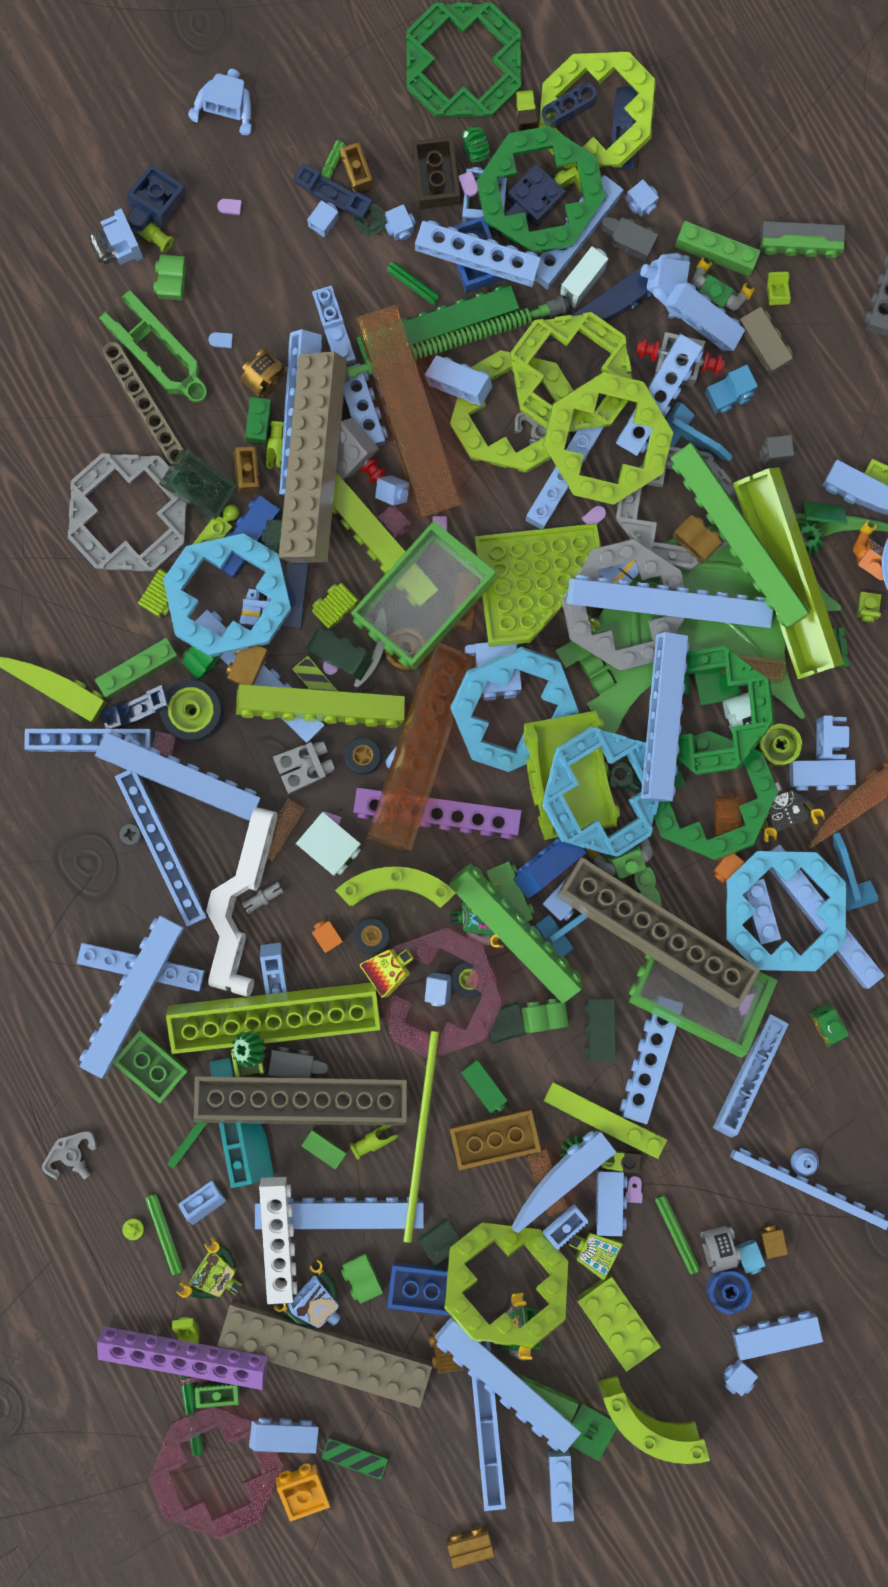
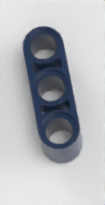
(573, 96)

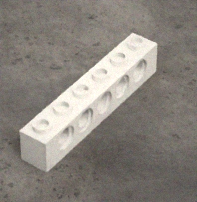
(277, 1290)

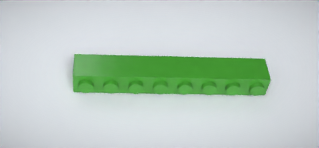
(516, 932)

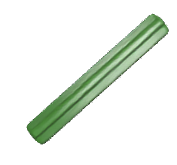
(164, 1234)
(677, 1234)

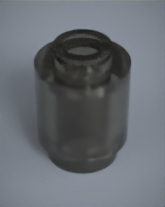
(102, 247)

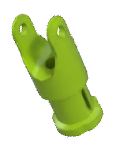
(153, 234)
(274, 444)
(371, 1142)

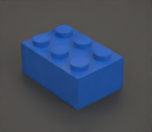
(472, 278)
(546, 866)
(418, 1288)

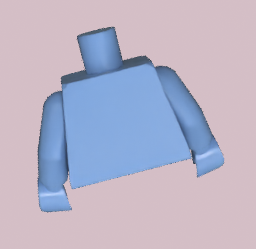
(226, 98)
(665, 274)

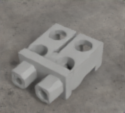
(309, 766)

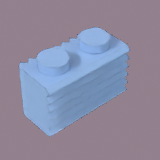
(565, 1226)

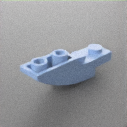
(333, 323)

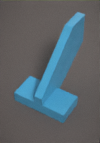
(679, 423)
(856, 894)
(551, 932)

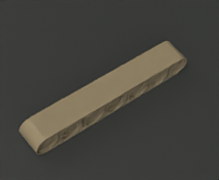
(141, 396)

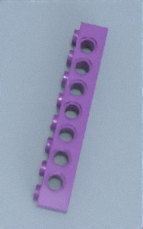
(510, 816)
(182, 1357)

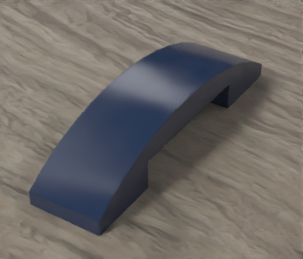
(329, 191)
(137, 709)

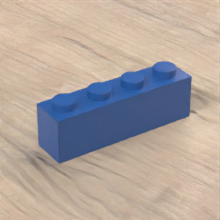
(252, 526)

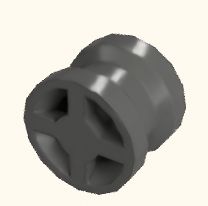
(134, 835)

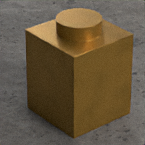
(773, 1241)

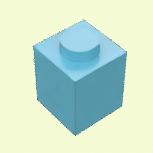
(751, 1258)

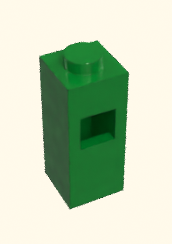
(484, 1087)

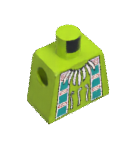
(596, 1252)

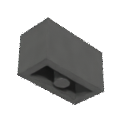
(776, 451)

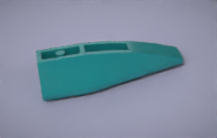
(243, 1143)

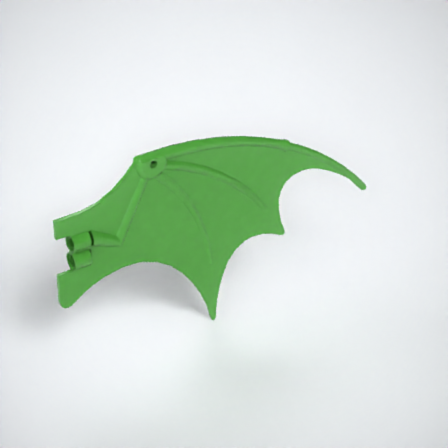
(718, 574)

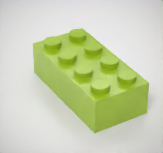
(618, 1322)

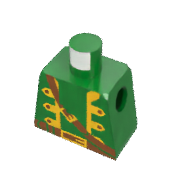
(828, 1024)

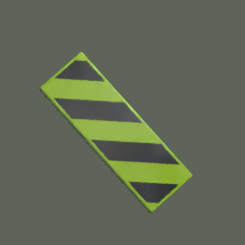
(312, 676)

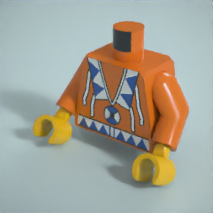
(869, 552)

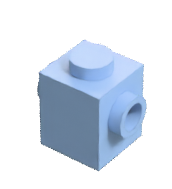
(642, 198)
(399, 223)
(739, 1378)

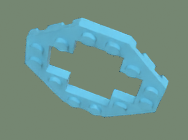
(218, 553)
(499, 672)
(562, 780)
(831, 911)

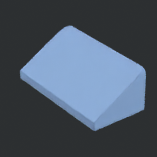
(202, 1202)

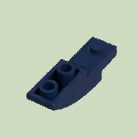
(622, 120)

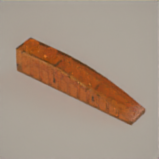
(854, 804)

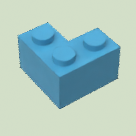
(735, 389)

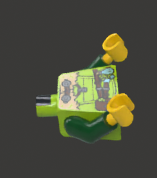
(213, 1274)

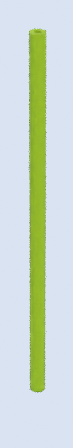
(421, 1136)

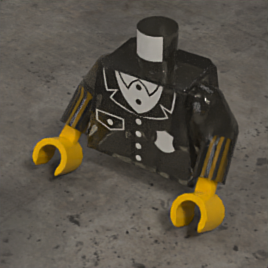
(787, 811)

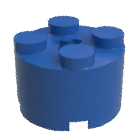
(732, 1301)

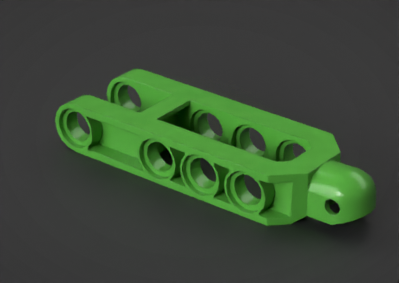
(190, 386)

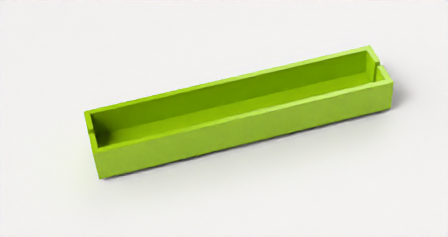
(771, 516)

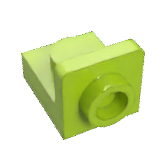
(868, 606)

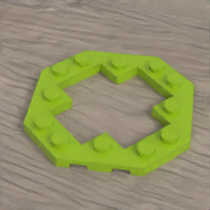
(640, 108)
(564, 330)
(646, 414)
(501, 452)
(503, 1329)

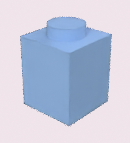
(323, 218)
(392, 490)
(438, 989)

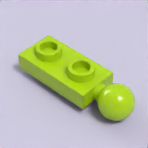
(220, 527)

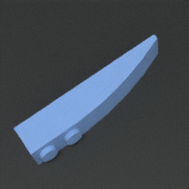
(857, 487)
(750, 1077)
(564, 1176)

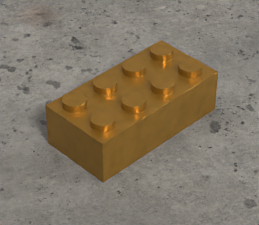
(495, 1139)

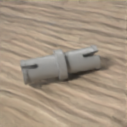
(263, 897)

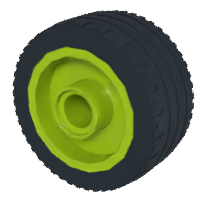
(189, 695)

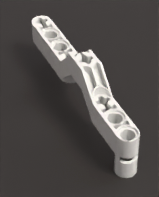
(223, 898)

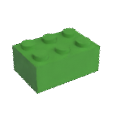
(151, 1066)

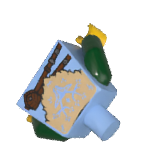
(314, 1302)

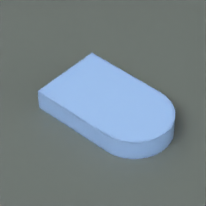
(221, 340)

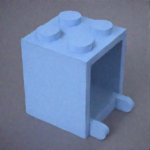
(482, 655)

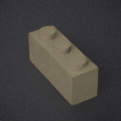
(765, 341)

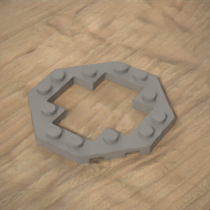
(82, 511)
(644, 531)
(602, 643)

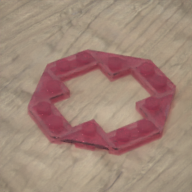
(480, 978)
(197, 1516)

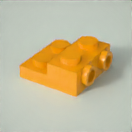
(302, 1491)

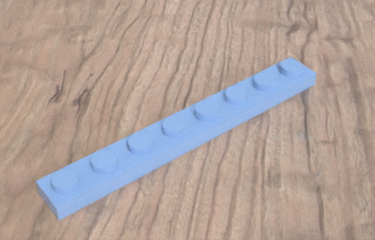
(802, 1184)

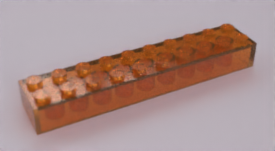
(407, 411)
(419, 749)

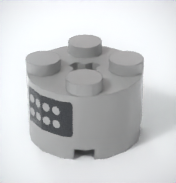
(720, 1249)

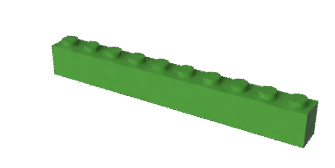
(740, 536)

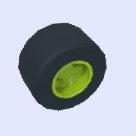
(459, 977)

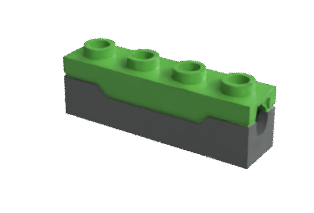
(802, 239)

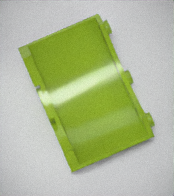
(588, 800)
(395, 878)
(659, 1439)

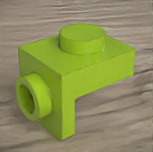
(566, 178)
(778, 288)
(186, 1329)

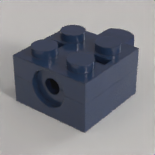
(535, 195)
(154, 198)

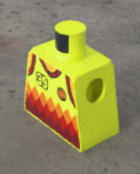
(387, 970)

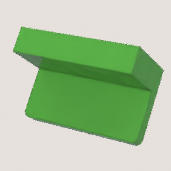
(324, 1148)

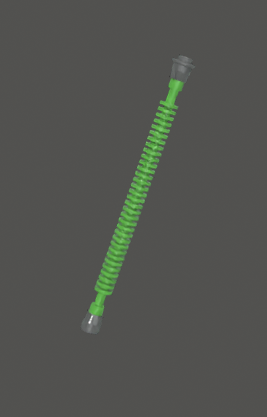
(517, 319)

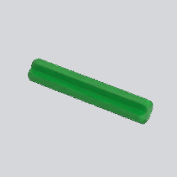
(413, 283)

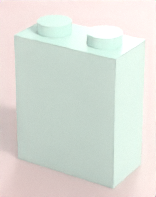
(584, 276)
(329, 844)

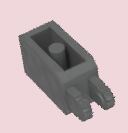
(630, 237)
(294, 1064)

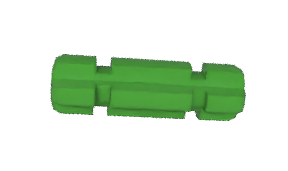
(333, 160)

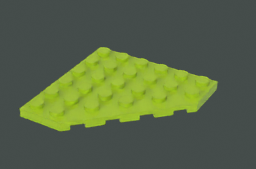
(531, 578)

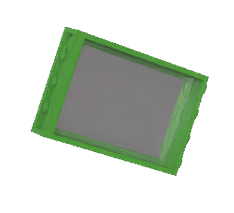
(423, 596)
(698, 1012)

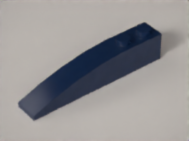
(618, 299)
(296, 587)

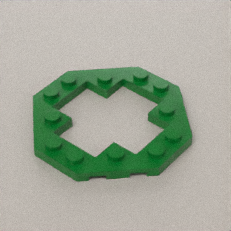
(463, 102)
(565, 154)
(744, 736)
(753, 812)

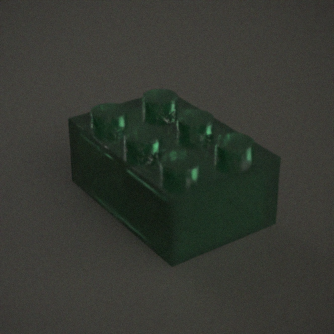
(198, 484)

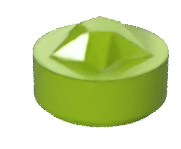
(133, 1229)

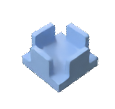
(121, 238)
(831, 738)

